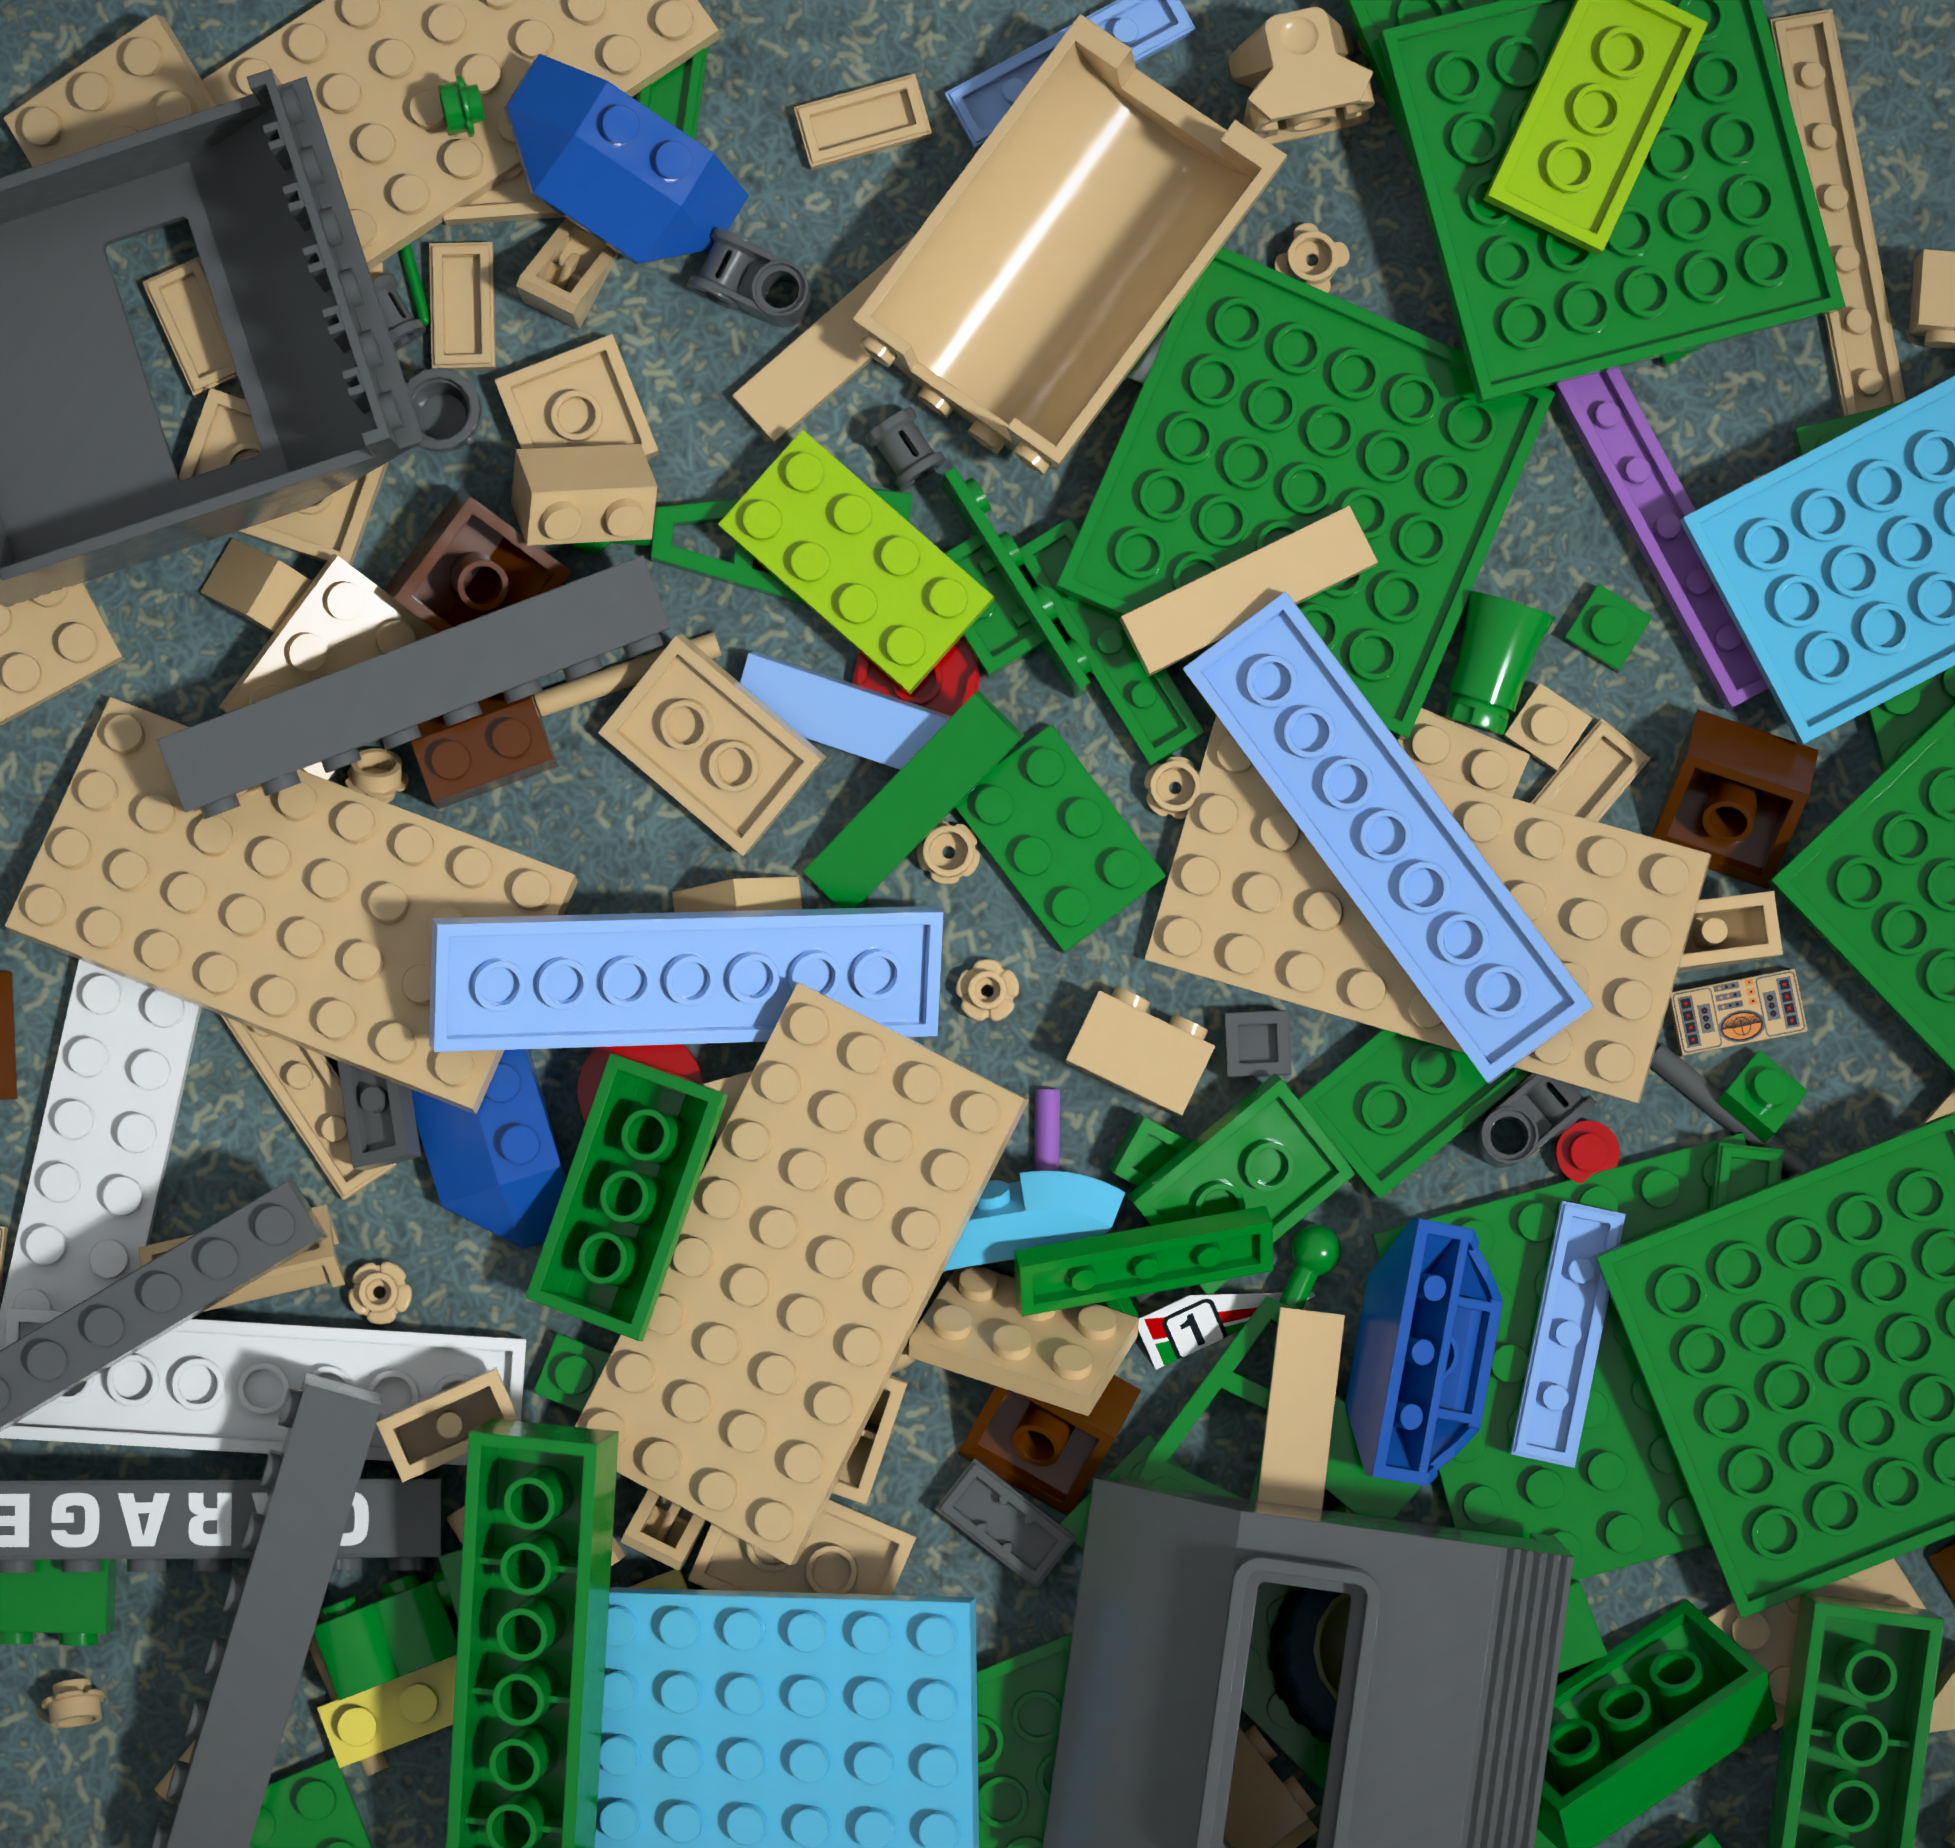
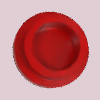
(1586, 1149)

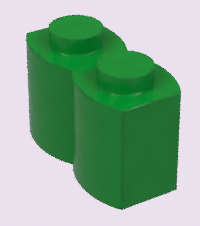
(384, 1637)

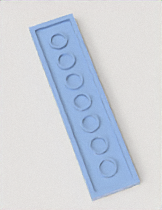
(1388, 838)
(675, 975)

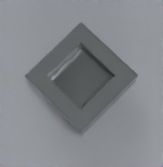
(1257, 1044)

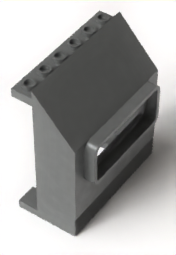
(79, 430)
(1435, 1693)

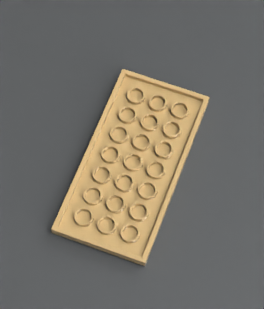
(380, 104)
(277, 913)
(1270, 917)
(801, 1271)

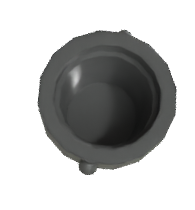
(445, 409)

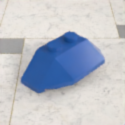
(617, 165)
(498, 1163)
(1422, 1352)

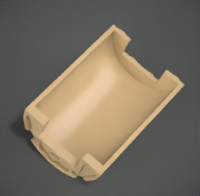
(1063, 249)

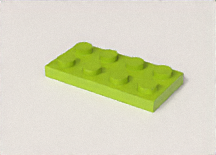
(1595, 117)
(856, 562)

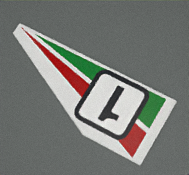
(1196, 1323)

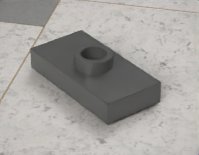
(1005, 1523)

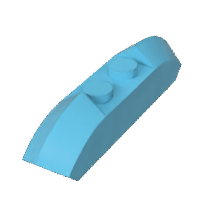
(1035, 1213)

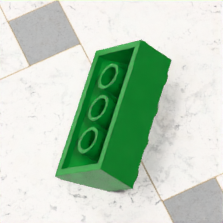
(626, 1196)
(1647, 1724)

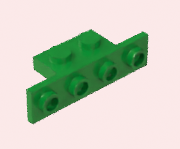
(1019, 615)

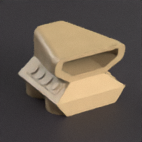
(1301, 77)

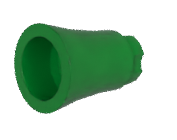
(1494, 660)

